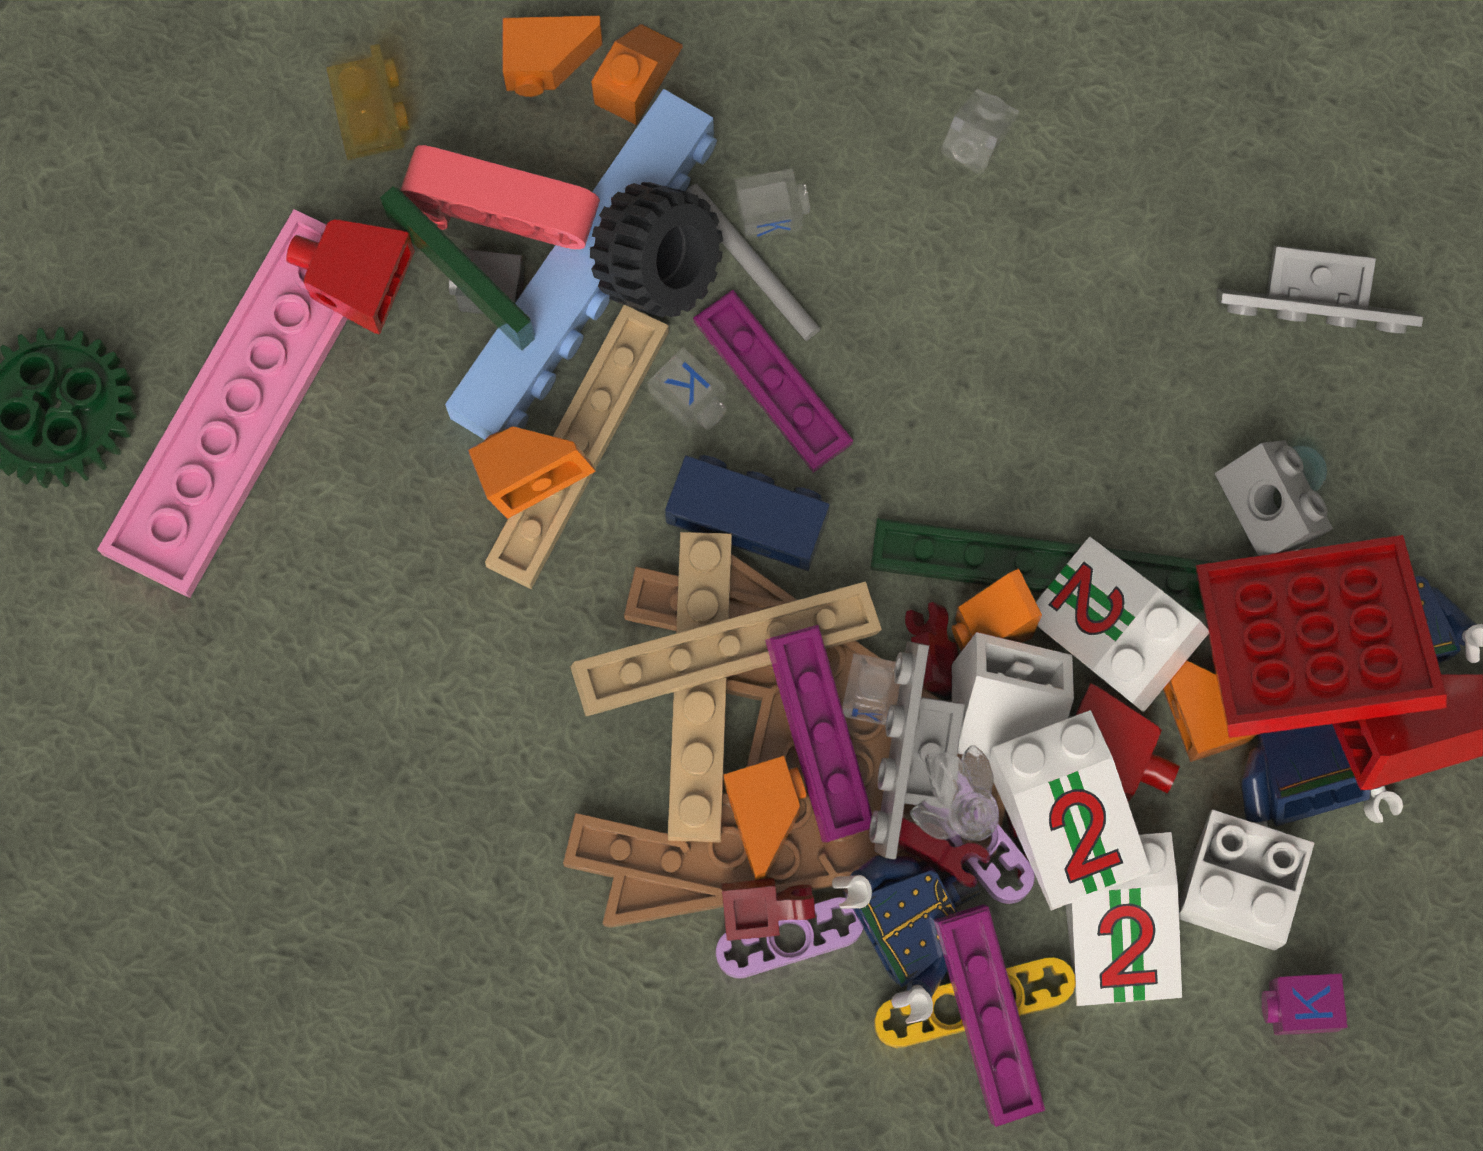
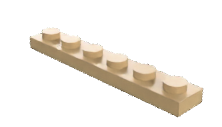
(590, 424)
(718, 649)
(700, 709)

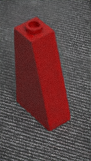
(1417, 742)

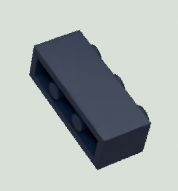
(751, 508)

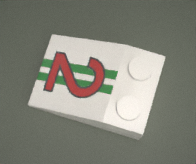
(1118, 623)
(1069, 809)
(1129, 934)

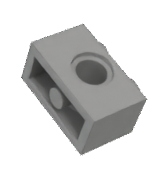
(1250, 490)

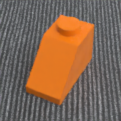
(546, 50)
(633, 72)
(526, 467)
(1000, 611)
(1199, 712)
(764, 809)

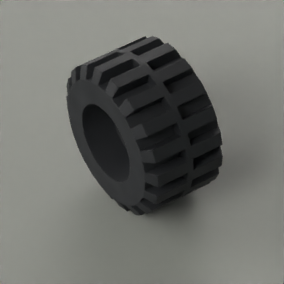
(656, 249)

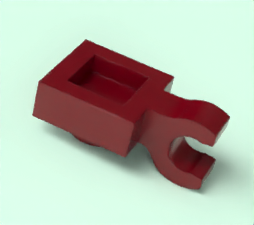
(941, 650)
(940, 853)
(755, 907)

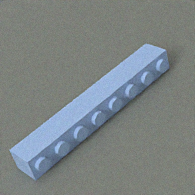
(564, 289)

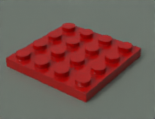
(1319, 637)

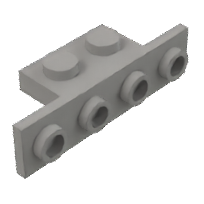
(1320, 284)
(917, 729)

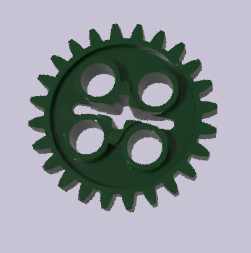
(95, 418)

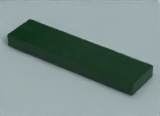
(458, 268)

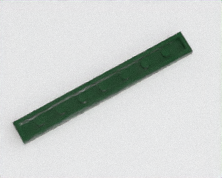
(988, 557)

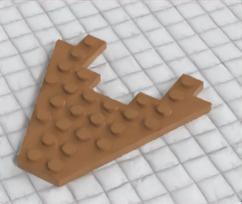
(683, 877)

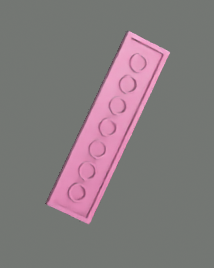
(226, 423)

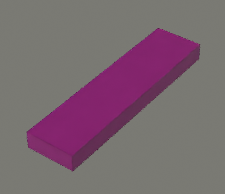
(773, 381)
(820, 733)
(989, 1015)

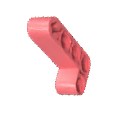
(498, 197)

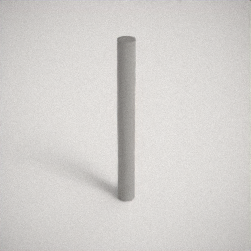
(761, 272)

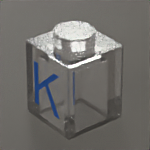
(771, 204)
(689, 392)
(870, 689)

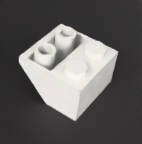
(1009, 690)
(1245, 880)

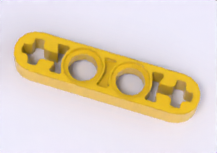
(1041, 998)

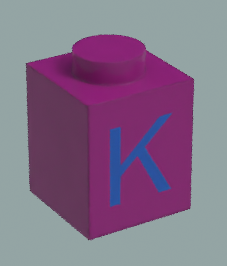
(1305, 1004)

